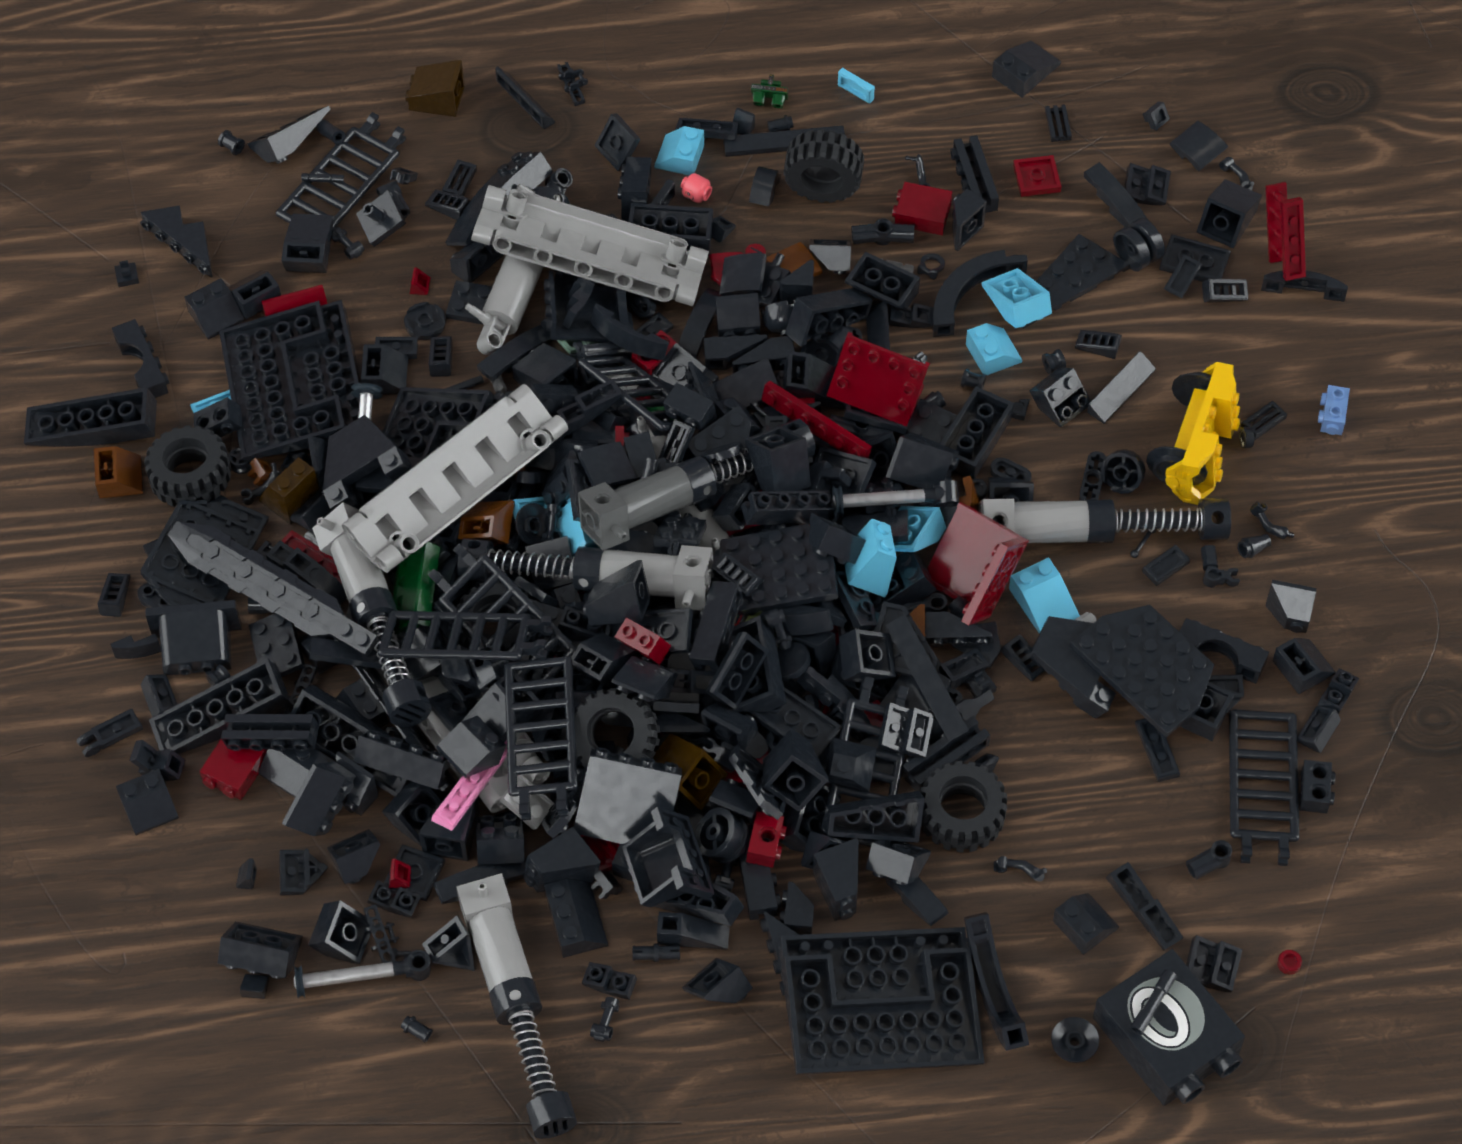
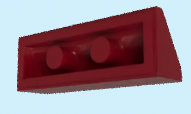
(294, 299)

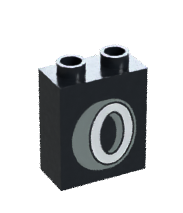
(1184, 1038)

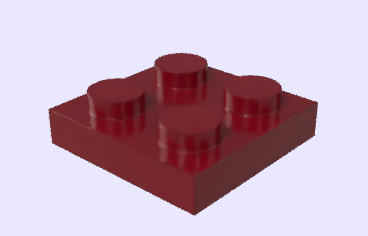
(1037, 175)

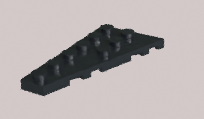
(1079, 271)

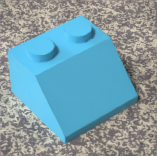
(681, 150)
(991, 348)

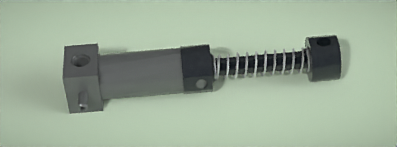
(610, 513)

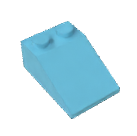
(1018, 297)
(925, 528)
(1042, 593)

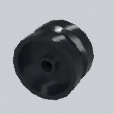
(1139, 244)

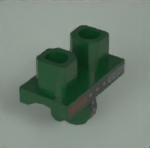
(769, 89)

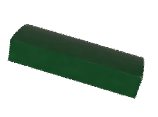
(412, 584)

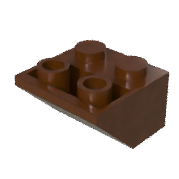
(117, 472)
(488, 522)

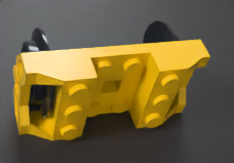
(1212, 411)

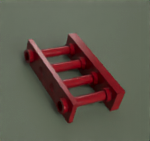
(1285, 231)

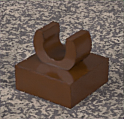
(261, 470)

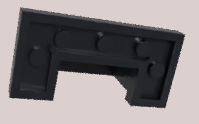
(194, 635)
(666, 860)

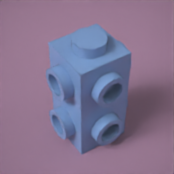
(1334, 411)

